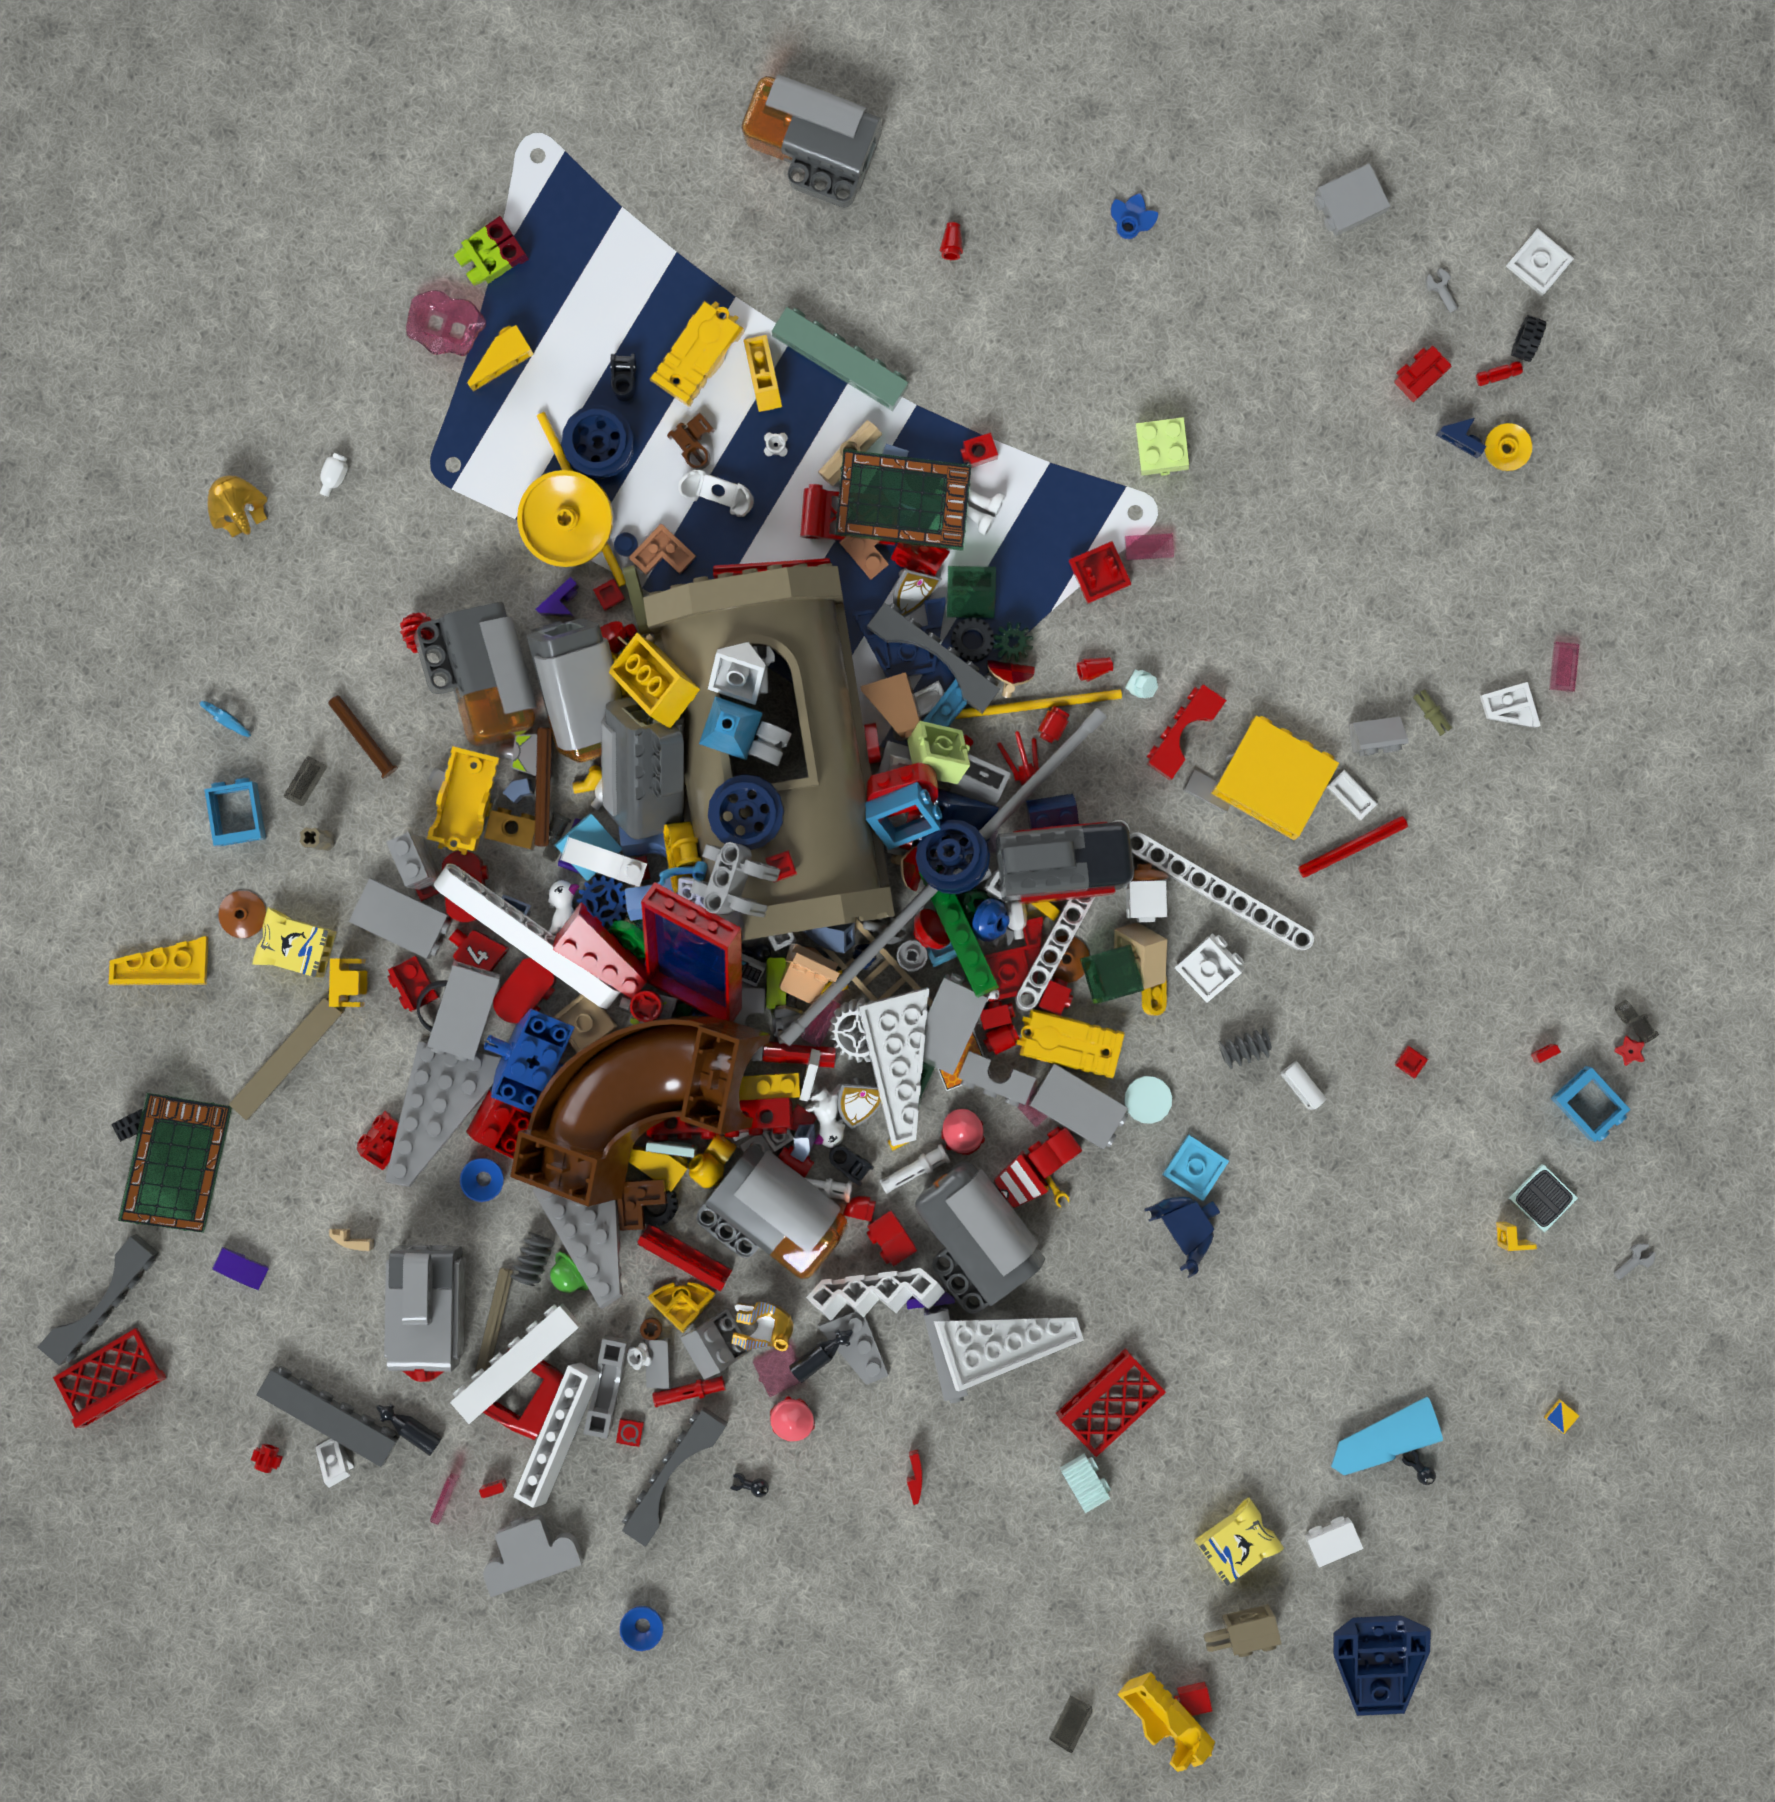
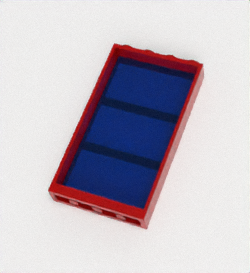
(692, 953)

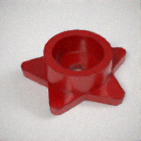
(1635, 1046)

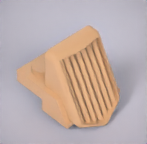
(807, 973)

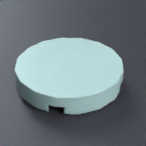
(1148, 1099)

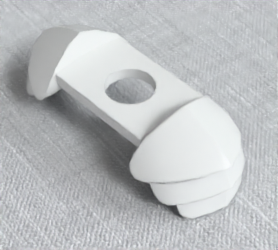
(698, 483)

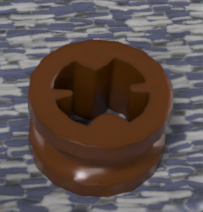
(657, 1332)

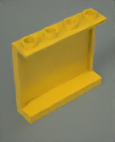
(1276, 777)

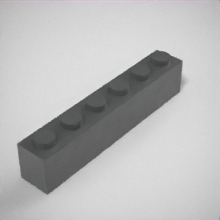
(328, 1416)

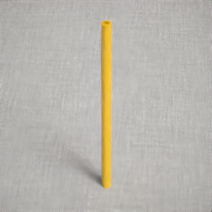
(565, 465)
(1042, 703)

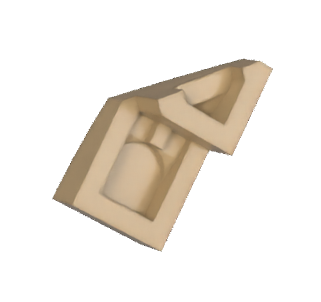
(342, 1237)

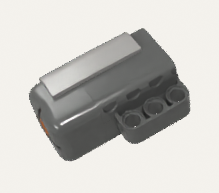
(641, 769)
(980, 1237)

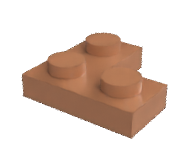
(662, 545)
(865, 555)

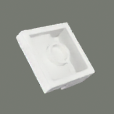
(1210, 967)

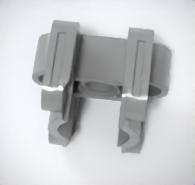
(736, 863)

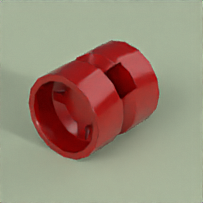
(646, 1006)

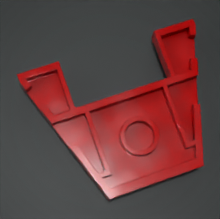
(1013, 965)

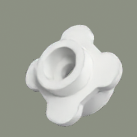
(775, 438)
(638, 1356)

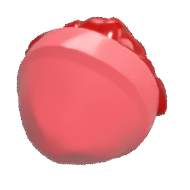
(963, 1132)
(792, 1419)

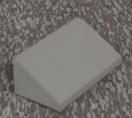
(1201, 788)
(659, 1370)

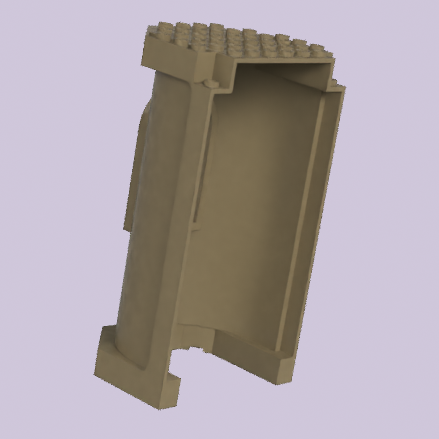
(824, 817)

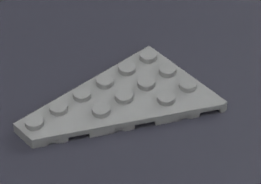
(435, 1105)
(591, 1241)

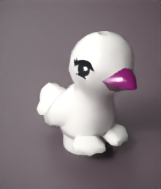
(561, 897)
(826, 1109)

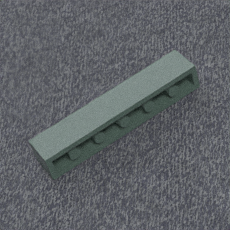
(840, 358)

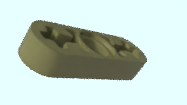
(636, 597)

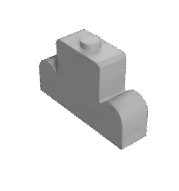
(529, 1555)

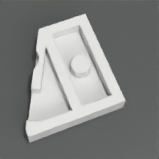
(1511, 706)

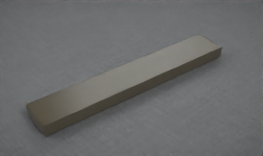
(285, 1059)

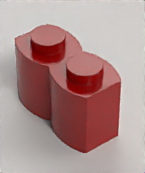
(1053, 1152)
(891, 1237)

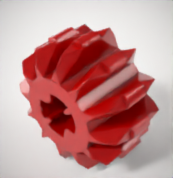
(409, 626)

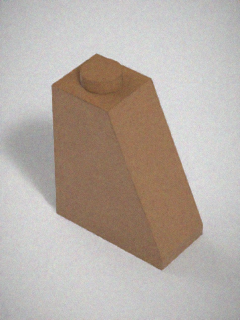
(895, 702)

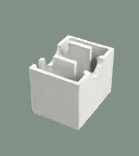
(1146, 900)

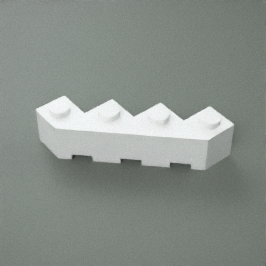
(864, 1291)

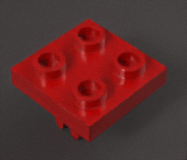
(1099, 572)

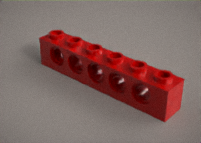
(780, 1123)

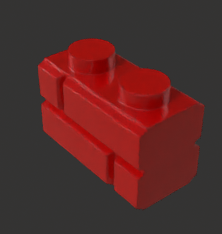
(1423, 373)

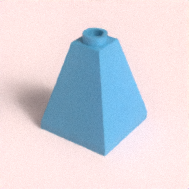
(737, 738)

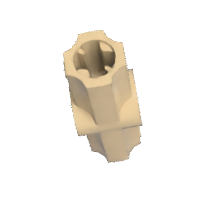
(860, 441)

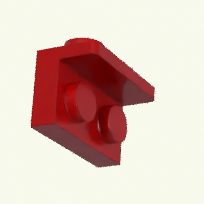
(920, 558)
(411, 980)
(379, 1141)

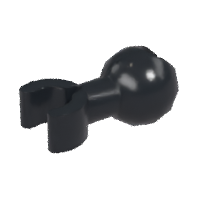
(757, 951)
(1423, 1472)
(755, 1486)

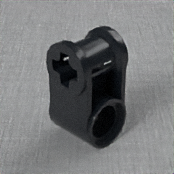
(623, 371)
(851, 1164)

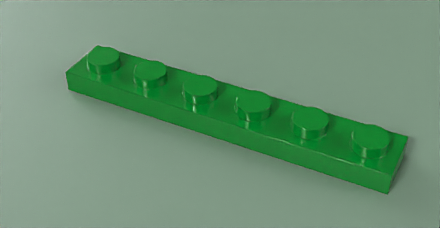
(964, 941)

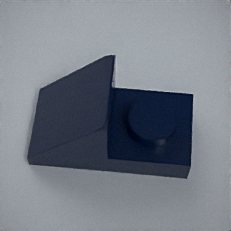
(1456, 435)

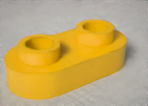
(1158, 995)

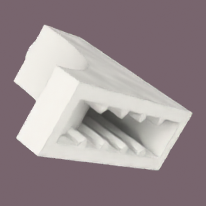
(603, 861)

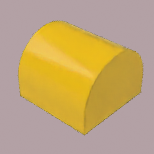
(721, 1148)

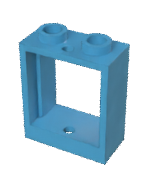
(910, 795)
(220, 839)
(1570, 1089)

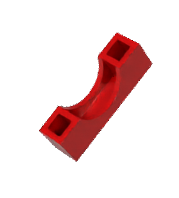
(1168, 757)

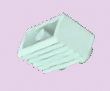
(1085, 1482)

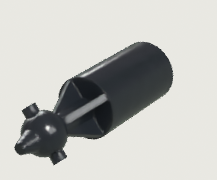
(819, 1356)
(411, 1429)

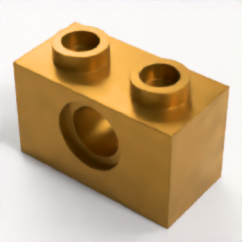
(497, 828)

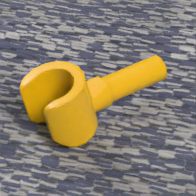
(1057, 1192)

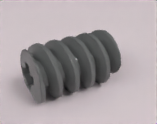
(1245, 1048)
(532, 1259)

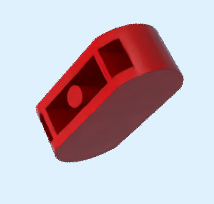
(898, 778)
(472, 865)
(524, 991)

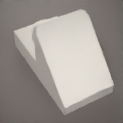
(333, 1462)

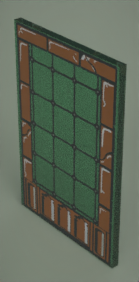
(903, 500)
(174, 1163)

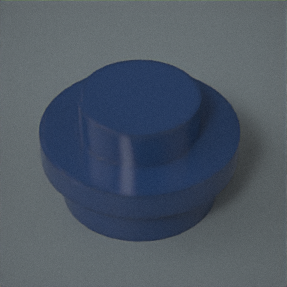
(625, 544)

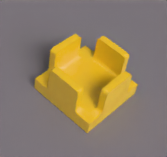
(346, 982)

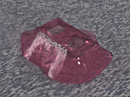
(452, 311)

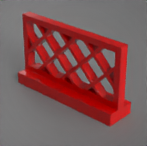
(684, 1257)
(1096, 1388)
(114, 1398)

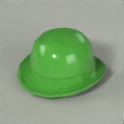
(566, 1275)

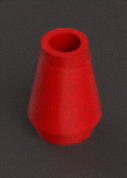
(951, 244)
(1093, 668)

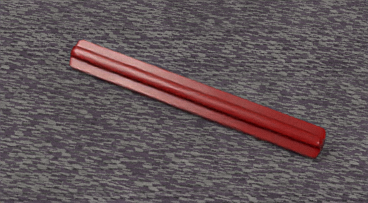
(737, 569)
(1353, 847)

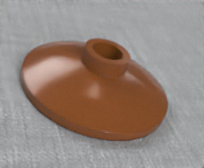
(1145, 873)
(253, 910)
(1073, 970)

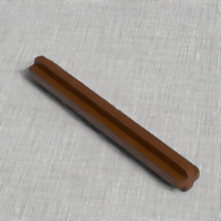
(543, 777)

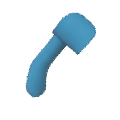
(698, 872)

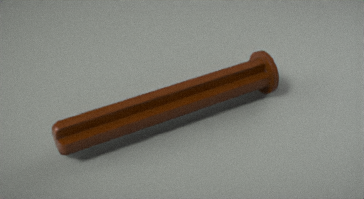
(362, 736)

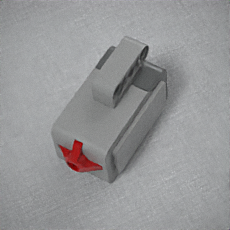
(424, 1310)

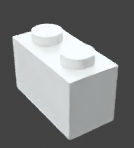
(1333, 1541)

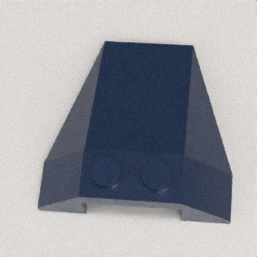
(1381, 1661)

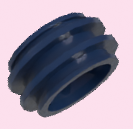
(588, 418)
(741, 785)
(944, 841)

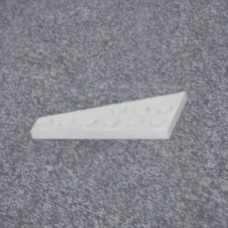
(896, 1049)
(992, 1347)

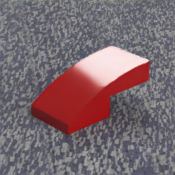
(915, 1482)

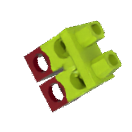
(492, 251)

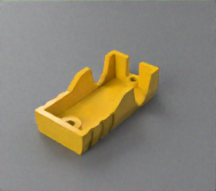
(697, 352)
(463, 800)
(1070, 1043)
(1167, 1717)

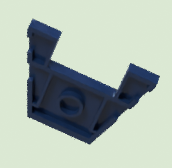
(903, 657)

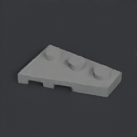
(863, 1351)

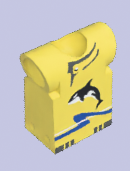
(294, 945)
(1238, 1542)

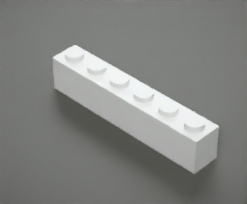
(516, 1363)
(556, 1435)

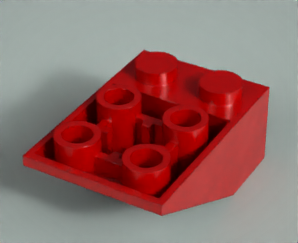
(498, 1125)

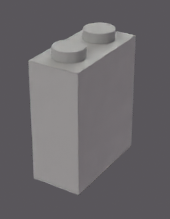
(1351, 200)

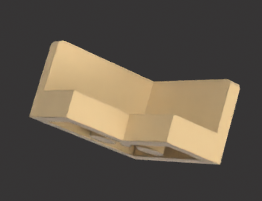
(1149, 952)

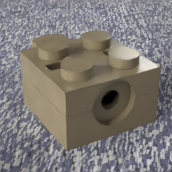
(1246, 1632)

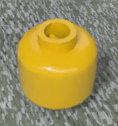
(706, 1170)

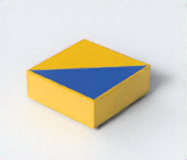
(1561, 1416)

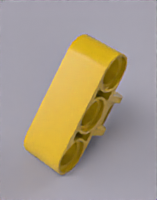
(680, 848)

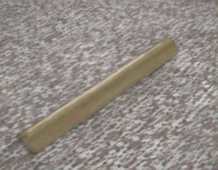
(494, 1319)

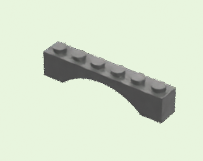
(894, 628)
(130, 1261)
(701, 1435)

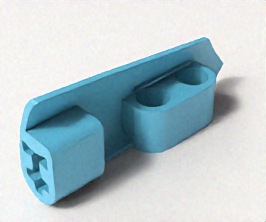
(1394, 1435)

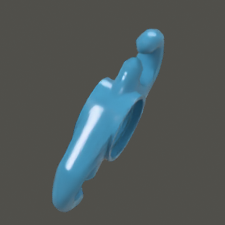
(225, 719)

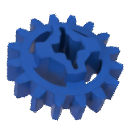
(608, 891)

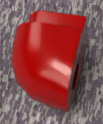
(860, 1208)

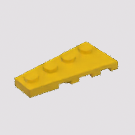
(170, 965)

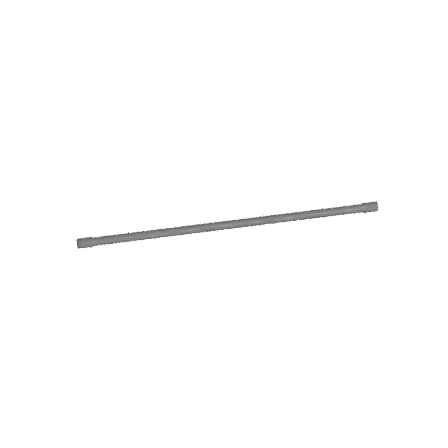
(798, 1026)

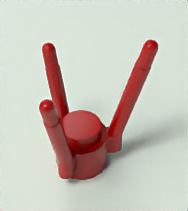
(1027, 770)

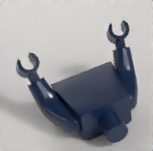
(1188, 1226)

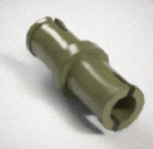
(1432, 712)

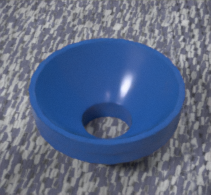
(986, 920)
(470, 1185)
(641, 1640)

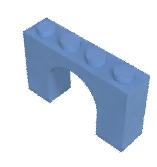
(632, 847)

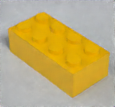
(653, 680)

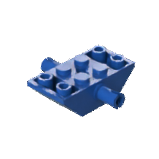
(533, 1036)

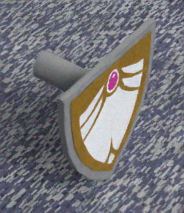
(913, 590)
(857, 1102)

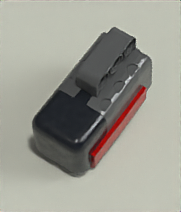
(1064, 862)

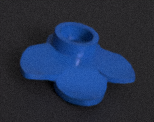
(1132, 213)

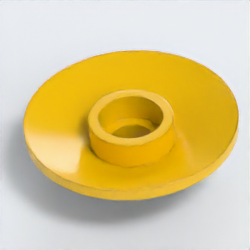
(1516, 439)

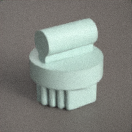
(1142, 684)

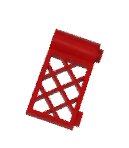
(817, 514)

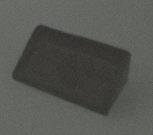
(305, 781)
(1071, 1724)

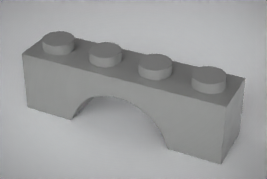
(606, 1390)

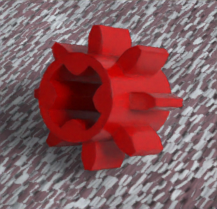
(266, 1458)

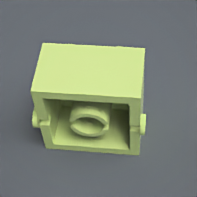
(1162, 446)
(941, 749)

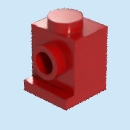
(996, 1015)

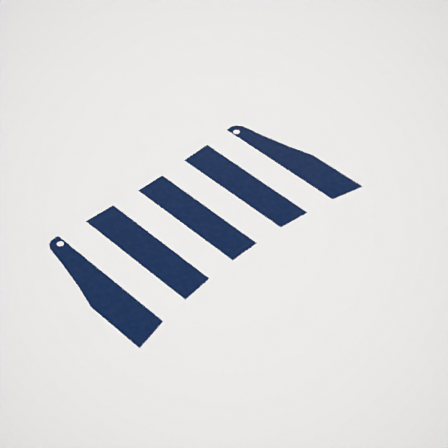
(616, 288)

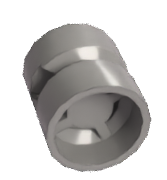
(769, 743)
(912, 955)

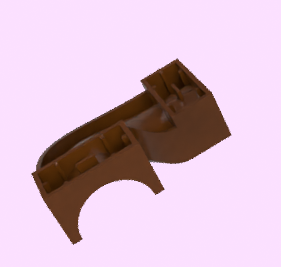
(622, 1088)

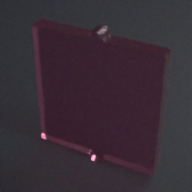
(775, 1370)

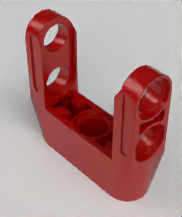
(536, 1412)

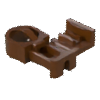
(690, 437)

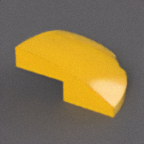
(681, 1303)

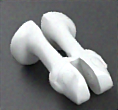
(991, 505)

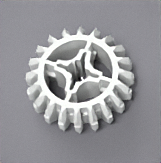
(850, 1036)

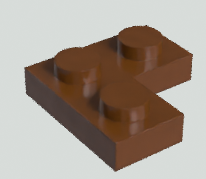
(633, 1199)

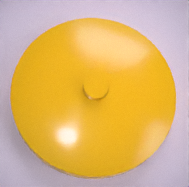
(565, 518)

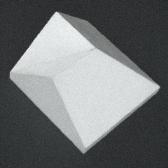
(737, 672)

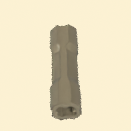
(317, 839)

